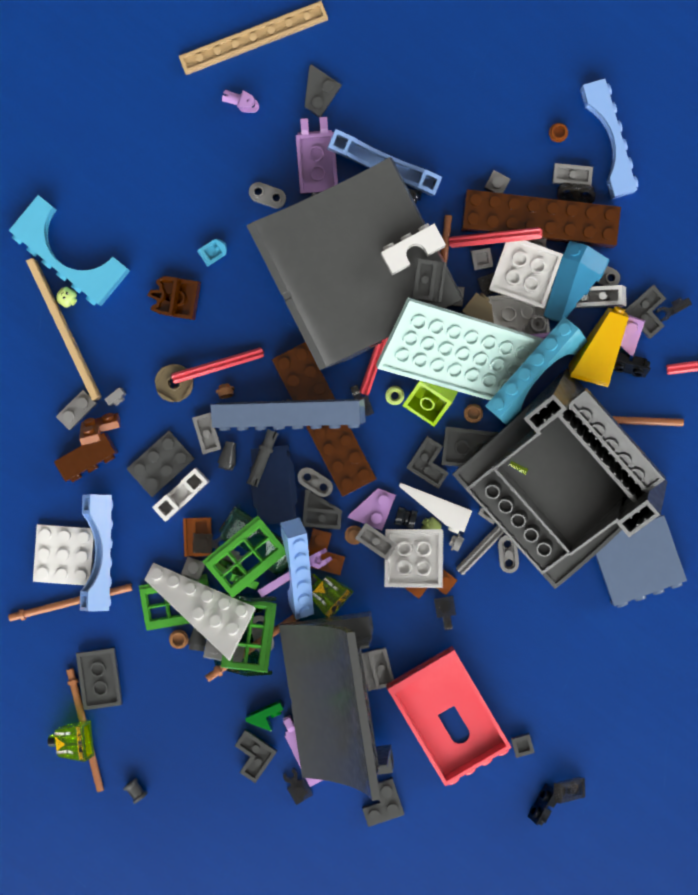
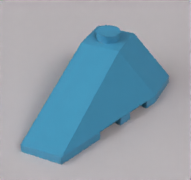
(576, 275)

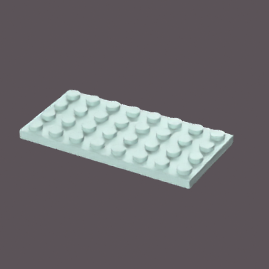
(454, 349)

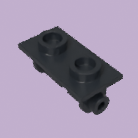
(637, 367)
(539, 812)

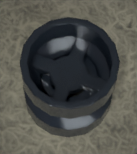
(405, 517)

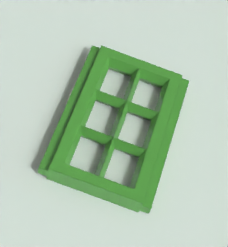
(232, 543)
(162, 622)
(266, 640)

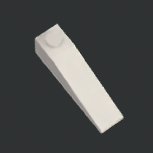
(602, 297)
(447, 512)

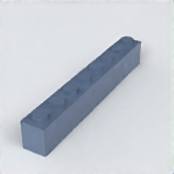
(288, 413)

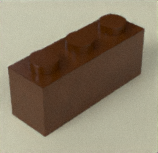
(86, 458)

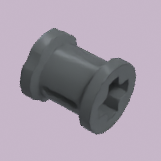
(135, 790)

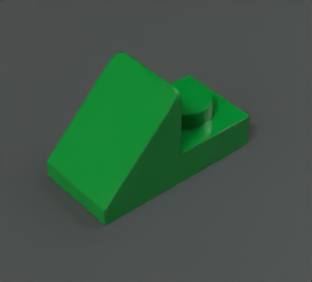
(260, 716)

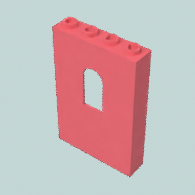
(434, 689)

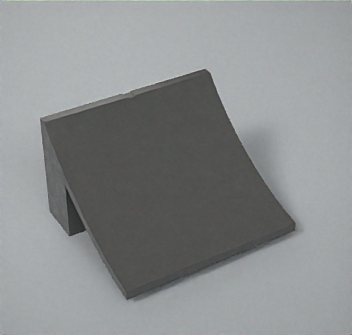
(332, 264)
(579, 485)
(333, 701)

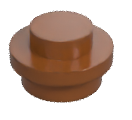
(558, 132)

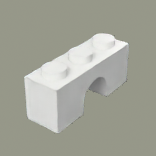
(427, 238)
(181, 494)

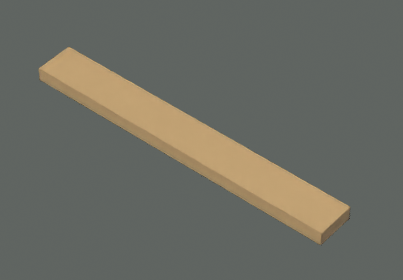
(253, 37)
(64, 329)

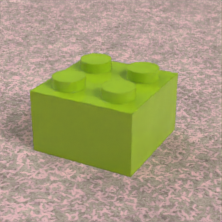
(429, 401)

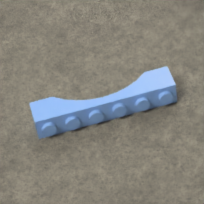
(598, 101)
(365, 155)
(297, 554)
(96, 592)

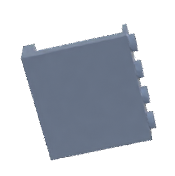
(640, 563)

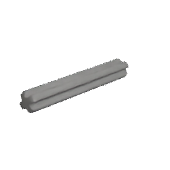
(480, 550)

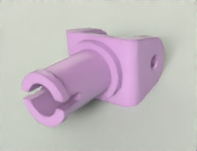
(243, 101)

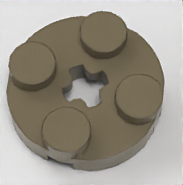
(164, 388)

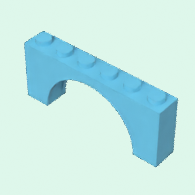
(33, 230)
(561, 341)

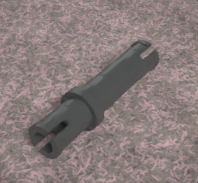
(265, 450)

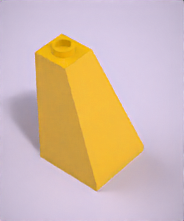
(598, 356)

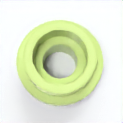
(394, 401)

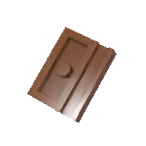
(195, 525)

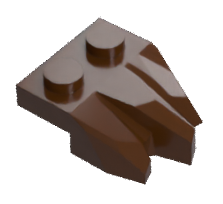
(176, 297)

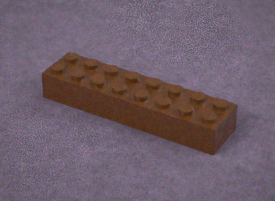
(558, 219)
(336, 446)

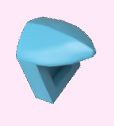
(213, 251)

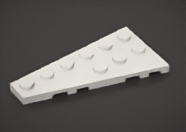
(210, 612)

